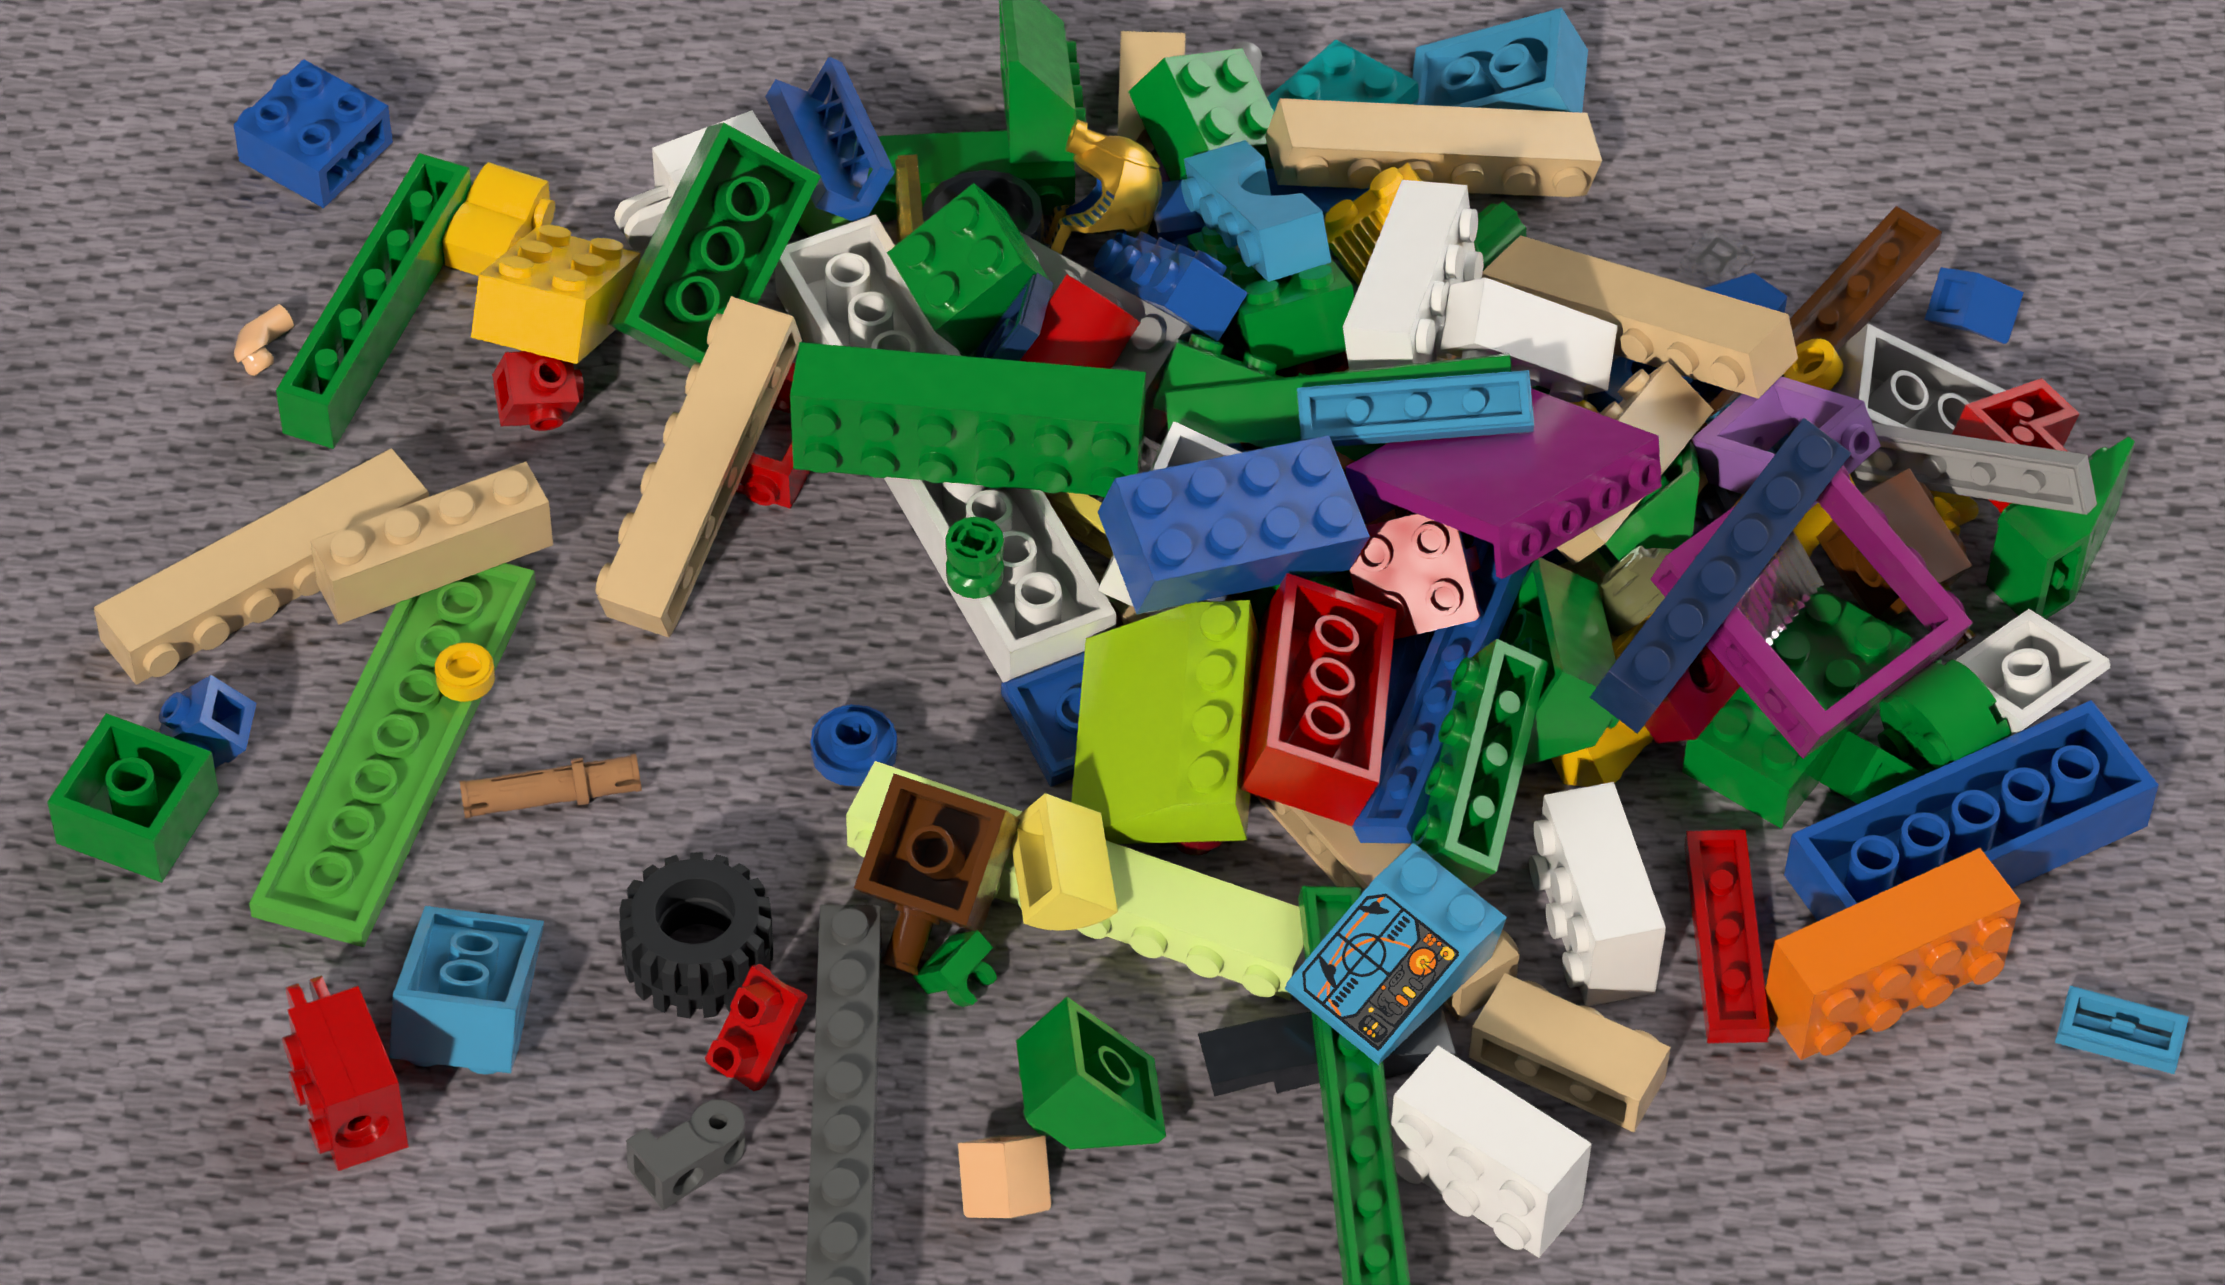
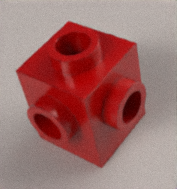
(536, 390)

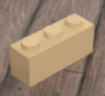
(1569, 1051)

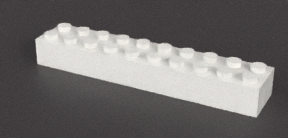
(1049, 602)

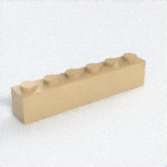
(1468, 146)
(1657, 317)
(698, 467)
(244, 573)

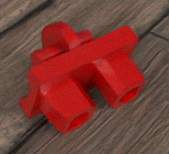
(756, 1028)

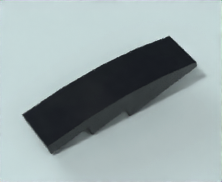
(1285, 1052)

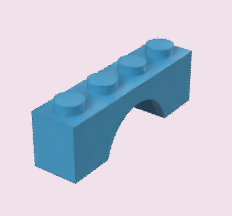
(1268, 231)

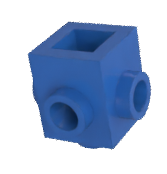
(210, 718)

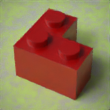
(2021, 416)

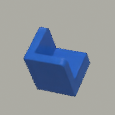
(1974, 304)

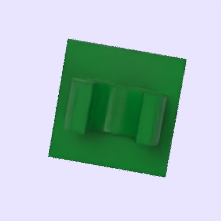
(953, 964)

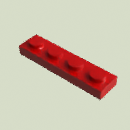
(1726, 937)

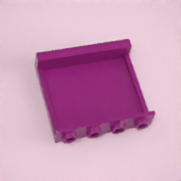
(1515, 487)

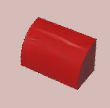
(1081, 329)

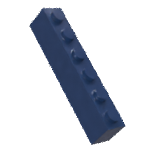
(1720, 575)

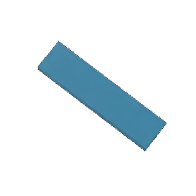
(1417, 409)

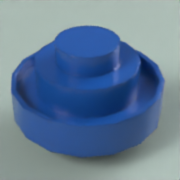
(850, 741)

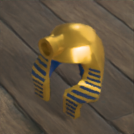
(1124, 192)

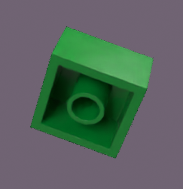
(1202, 105)
(965, 267)
(133, 797)

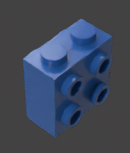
(313, 133)

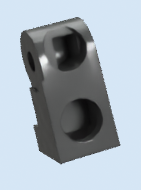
(689, 1153)

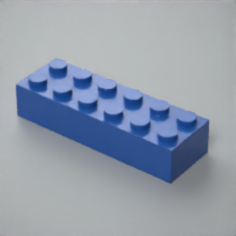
(2020, 800)

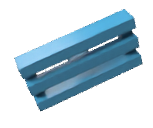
(2120, 1038)

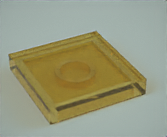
(908, 196)

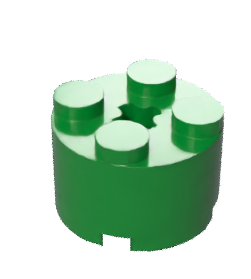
(1939, 717)

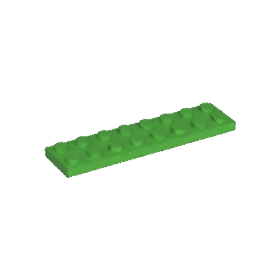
(385, 761)

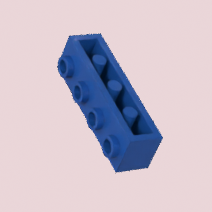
(1173, 280)

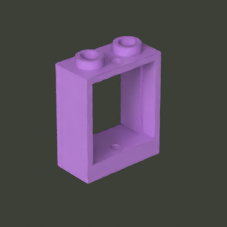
(1738, 439)

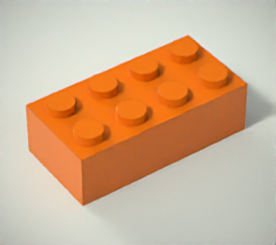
(1891, 954)

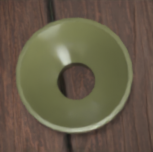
(1628, 590)

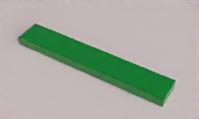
(1271, 406)

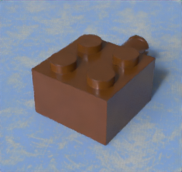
(1918, 524)
(935, 862)

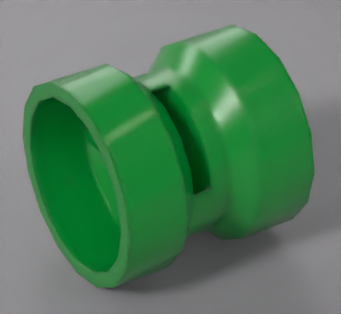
(974, 557)

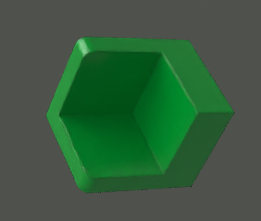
(1865, 770)

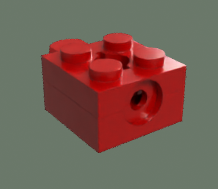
(343, 1075)

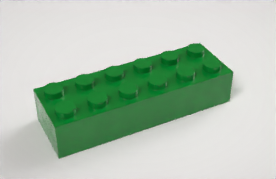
(965, 419)

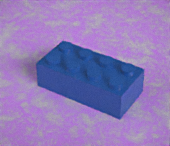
(1232, 524)

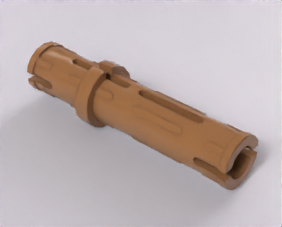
(551, 786)

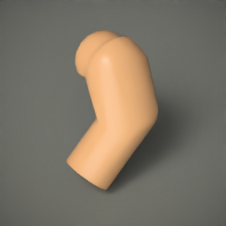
(258, 333)

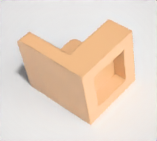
(1004, 1176)

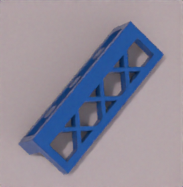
(822, 146)

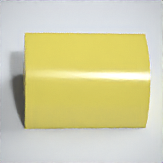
(1062, 866)

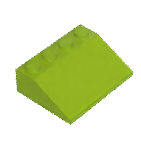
(1168, 725)

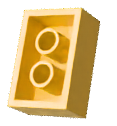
(553, 293)

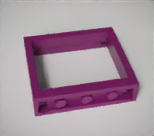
(1767, 676)

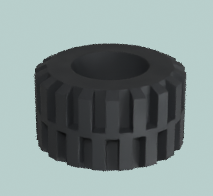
(689, 895)

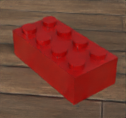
(1319, 700)

